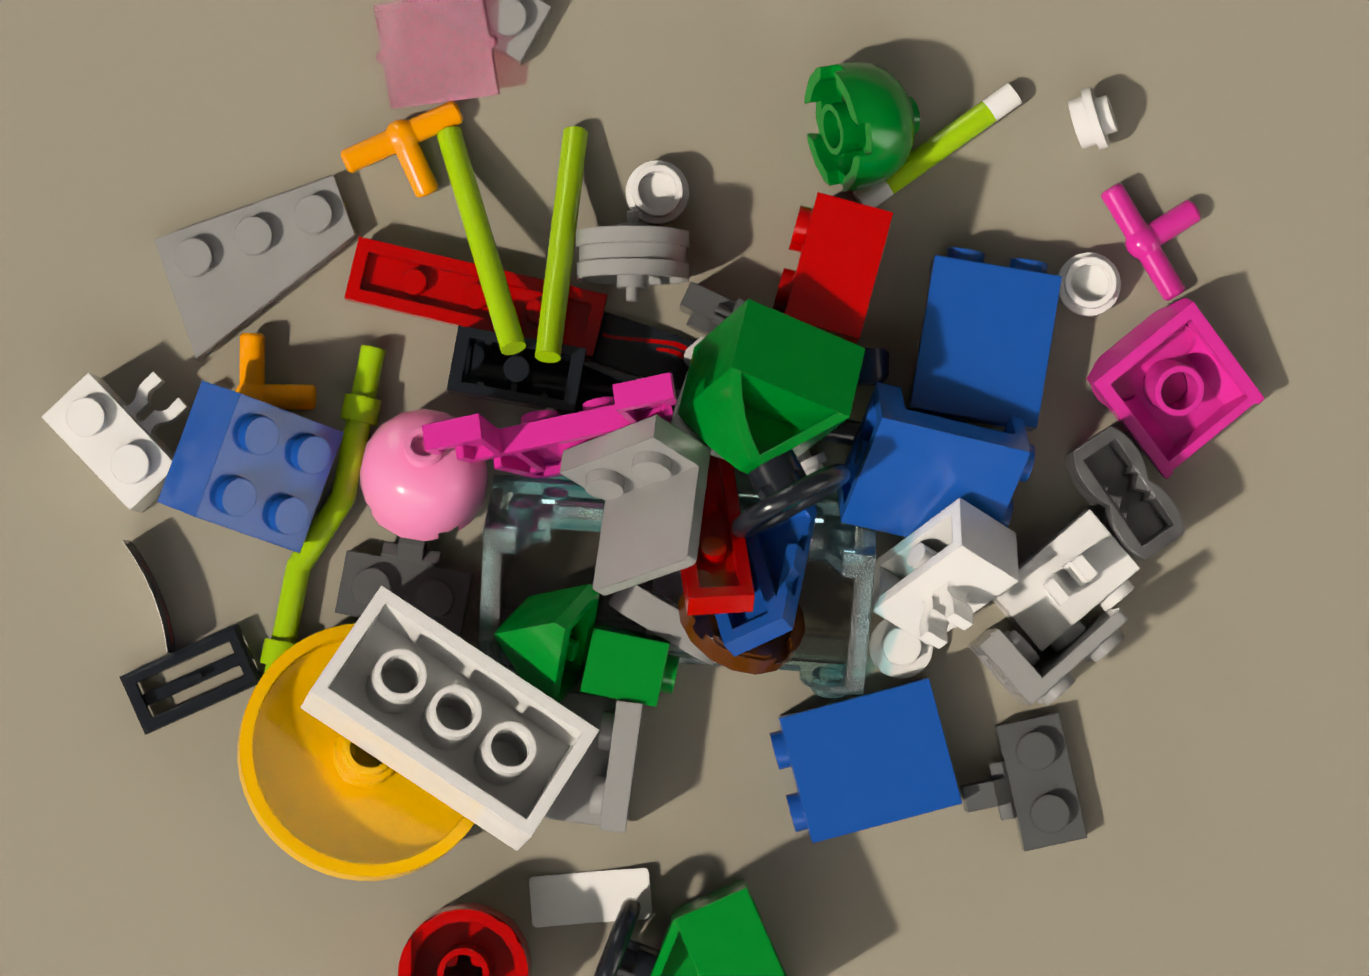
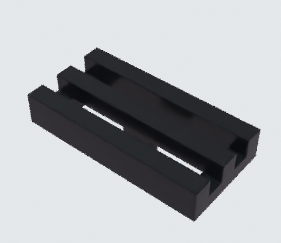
(241, 657)

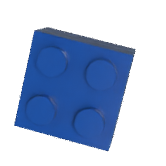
(250, 466)

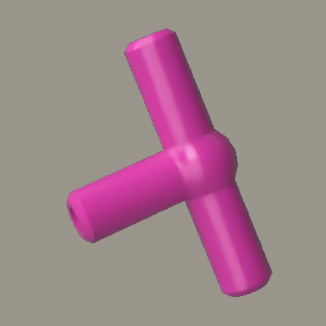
(1145, 239)

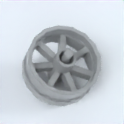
(632, 255)

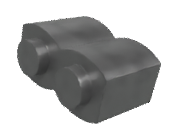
(1133, 509)

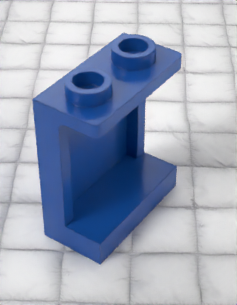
(985, 339)
(918, 464)
(866, 761)

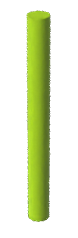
(481, 241)
(561, 245)

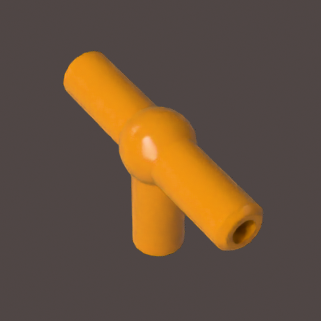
(403, 139)
(253, 378)

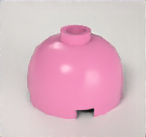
(417, 490)

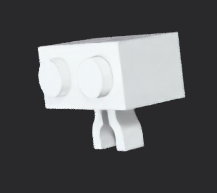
(115, 439)
(945, 573)
(1066, 581)

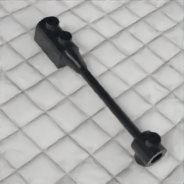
(562, 386)

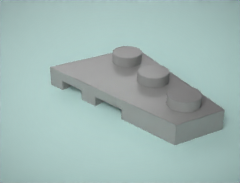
(250, 256)

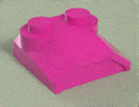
(1172, 384)

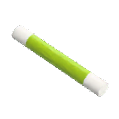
(943, 144)

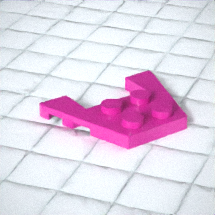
(539, 441)

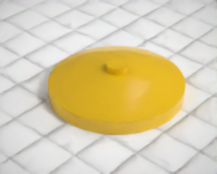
(324, 793)

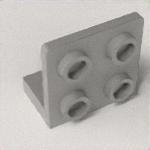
(652, 498)
(1013, 659)
(603, 779)

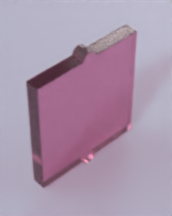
(436, 51)

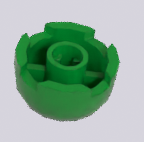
(862, 124)

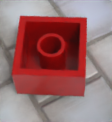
(836, 266)

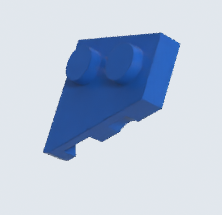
(777, 573)

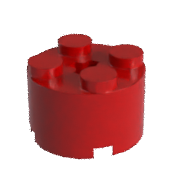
(466, 930)

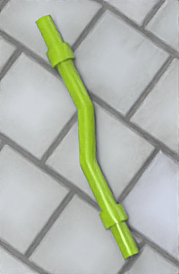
(360, 412)

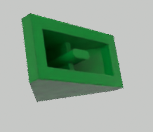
(551, 638)

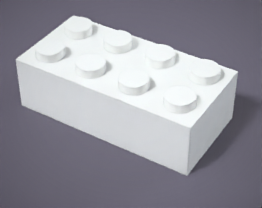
(449, 718)

